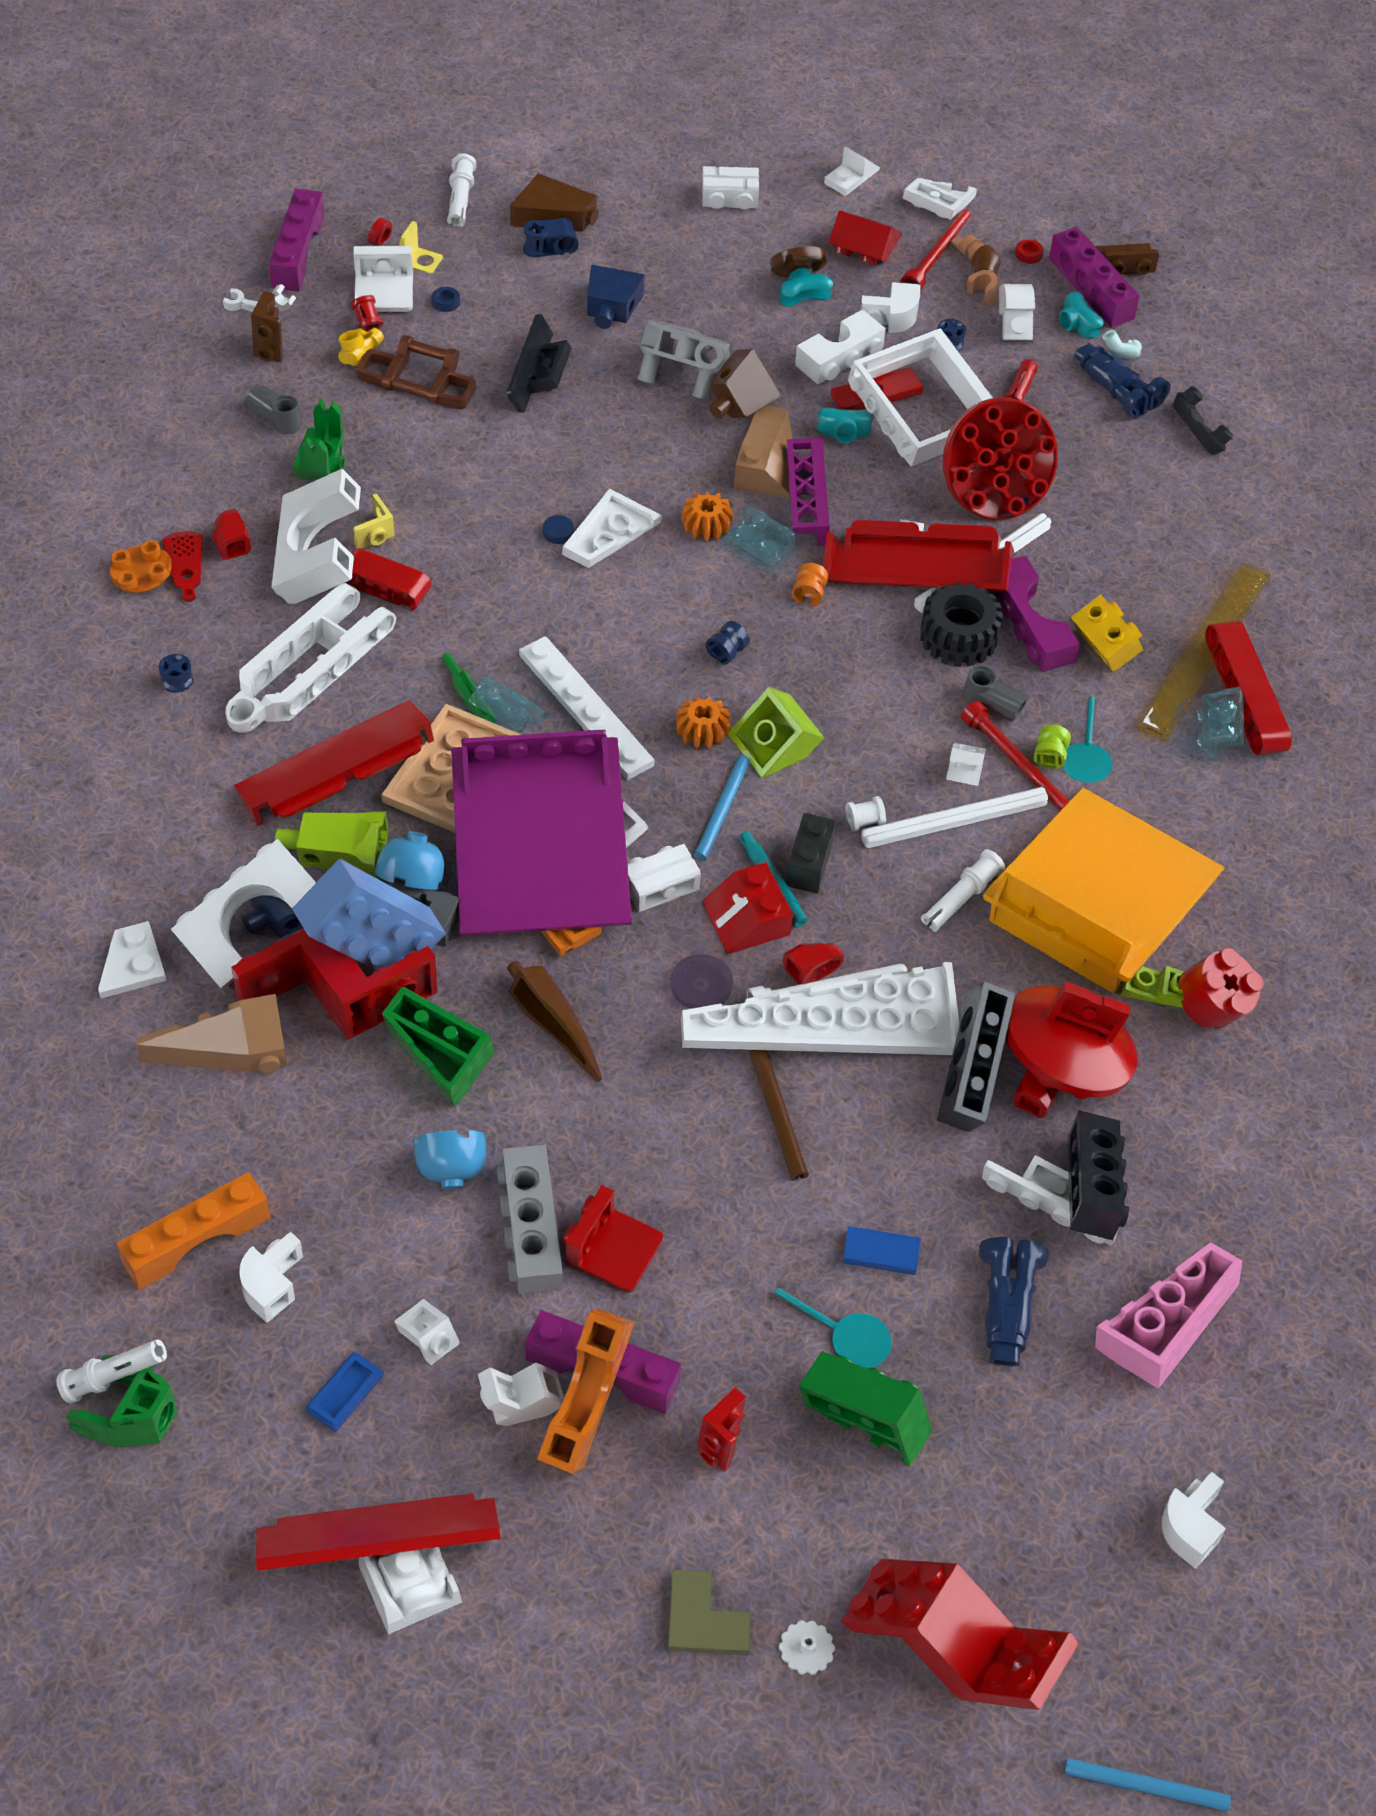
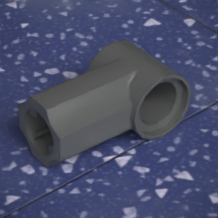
(278, 409)
(983, 686)

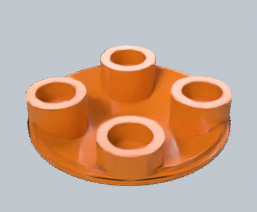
(140, 567)

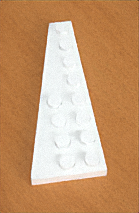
(878, 1015)

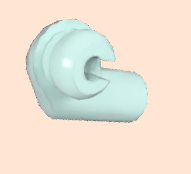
(1128, 350)

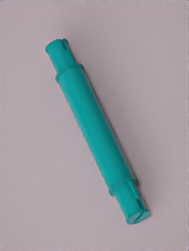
(758, 855)

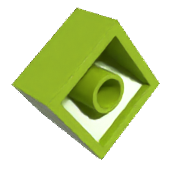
(775, 733)

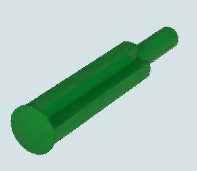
(465, 687)

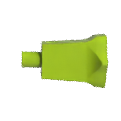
(331, 836)

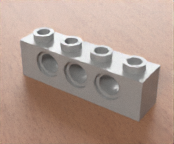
(531, 1168)

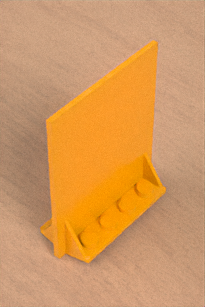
(1099, 890)

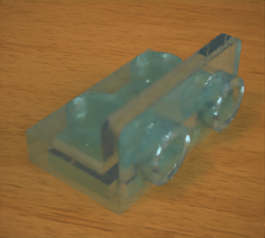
(761, 539)
(506, 704)
(1221, 721)

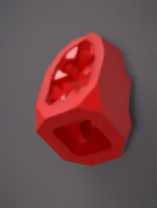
(231, 535)
(812, 961)
(1033, 1096)

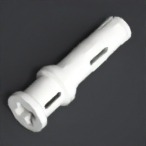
(461, 182)
(972, 882)
(98, 1374)

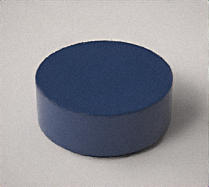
(445, 299)
(558, 529)

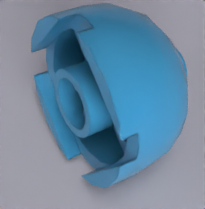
(411, 861)
(450, 1157)

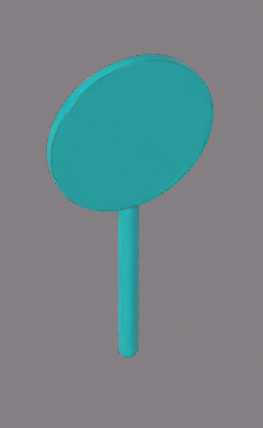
(1086, 760)
(855, 1336)

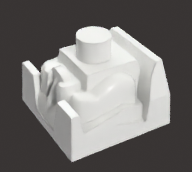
(409, 1586)

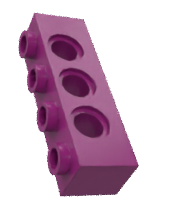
(1094, 277)

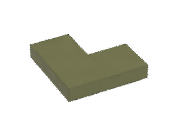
(697, 1627)

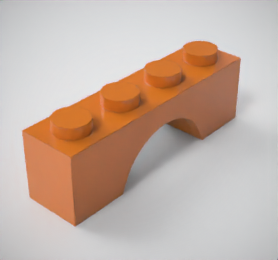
(161, 1245)
(580, 1413)

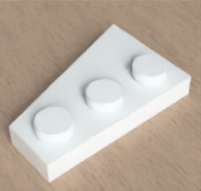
(608, 528)

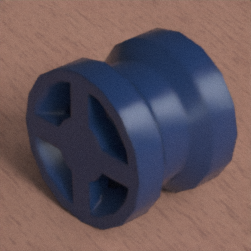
(954, 331)
(180, 667)

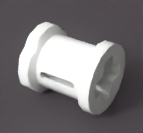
(865, 813)

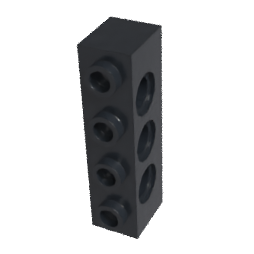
(976, 1057)
(1096, 1176)

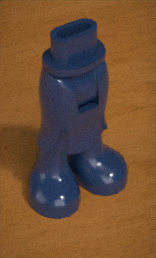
(1122, 381)
(1010, 1298)

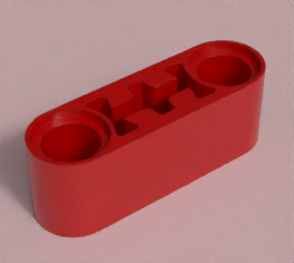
(388, 579)

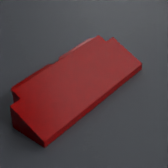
(905, 557)
(332, 763)
(376, 1531)

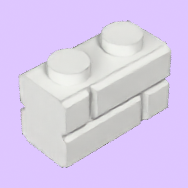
(730, 187)
(662, 877)

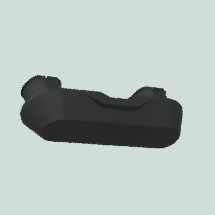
(1211, 440)

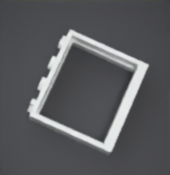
(949, 364)

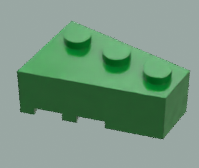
(438, 1042)
(869, 1400)

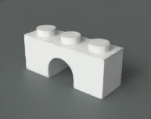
(858, 338)

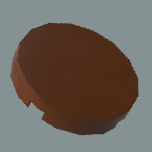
(800, 257)

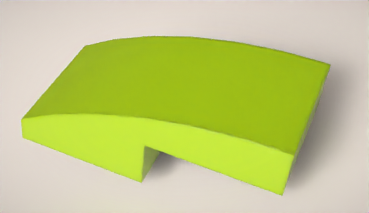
(1155, 986)

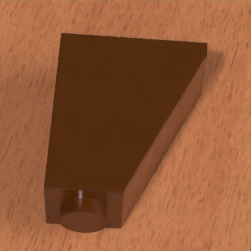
(552, 199)

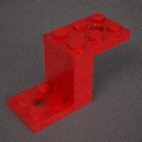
(335, 979)
(960, 1633)

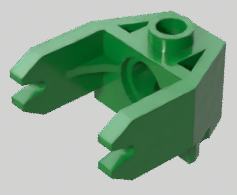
(322, 446)
(139, 1418)

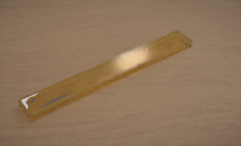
(1196, 661)

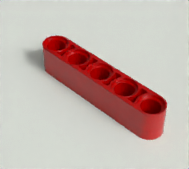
(1240, 667)

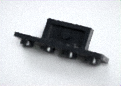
(538, 365)

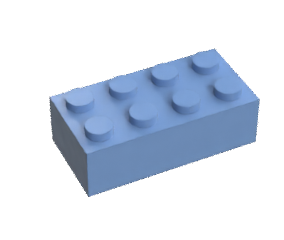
(366, 917)

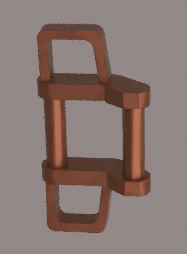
(398, 362)

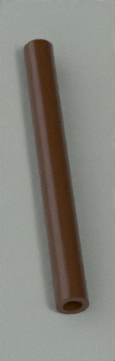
(779, 1114)

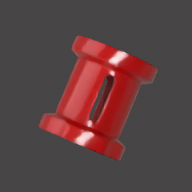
(366, 312)

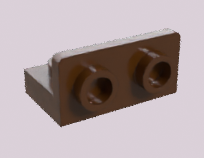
(1131, 258)
(267, 329)

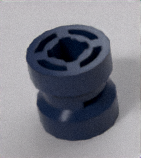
(730, 640)

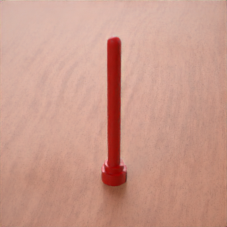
(917, 275)
(977, 716)

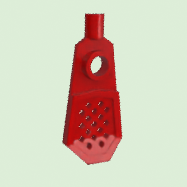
(186, 558)

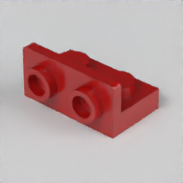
(721, 1429)

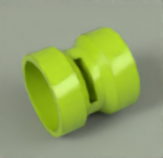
(1052, 746)

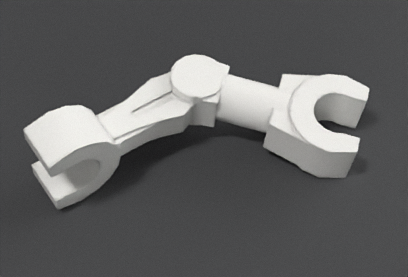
(240, 302)

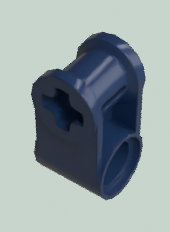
(551, 236)

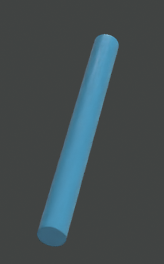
(722, 808)
(1147, 1784)

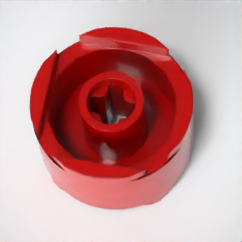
(1220, 989)

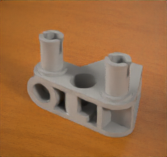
(691, 349)

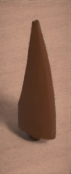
(548, 1008)

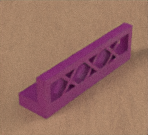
(814, 464)

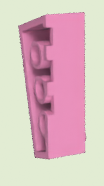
(1165, 1322)

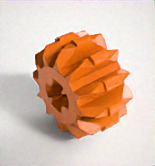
(706, 515)
(703, 722)

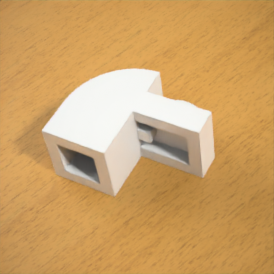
(1017, 308)
(897, 311)
(263, 1279)
(523, 1396)
(1186, 1524)

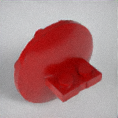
(997, 456)
(1073, 1039)

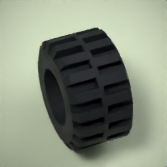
(957, 641)

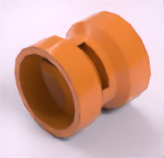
(810, 583)

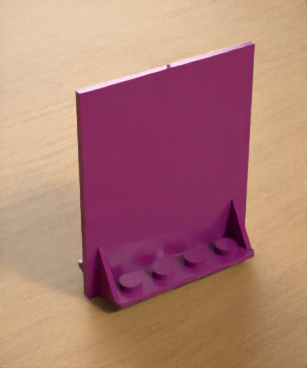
(540, 833)

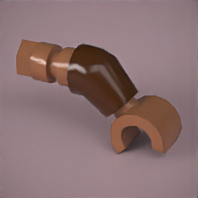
(985, 264)

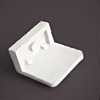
(386, 275)

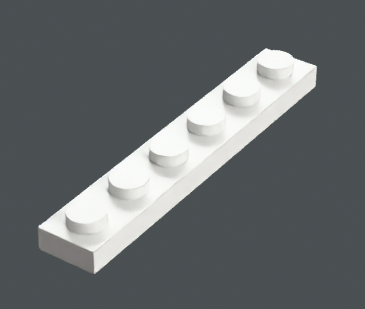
(584, 703)

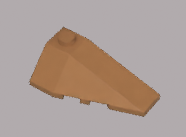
(763, 454)
(236, 1040)

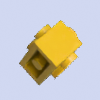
(1107, 632)

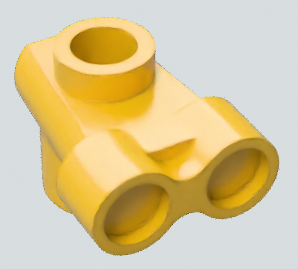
(356, 343)

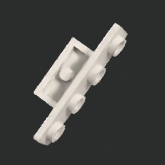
(1040, 1187)

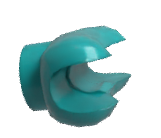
(805, 286)
(1080, 317)
(844, 424)

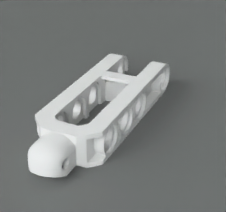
(314, 626)

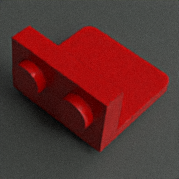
(610, 1243)

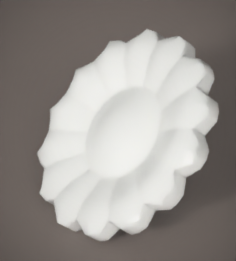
(807, 1647)

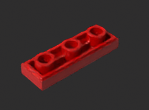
(894, 385)

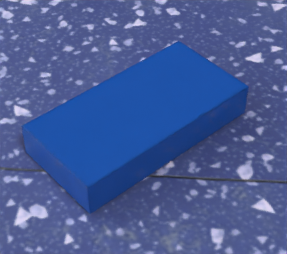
(881, 1250)
(344, 1391)

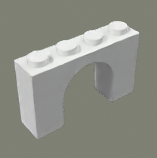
(304, 512)
(207, 926)

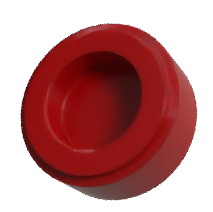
(380, 232)
(1029, 251)

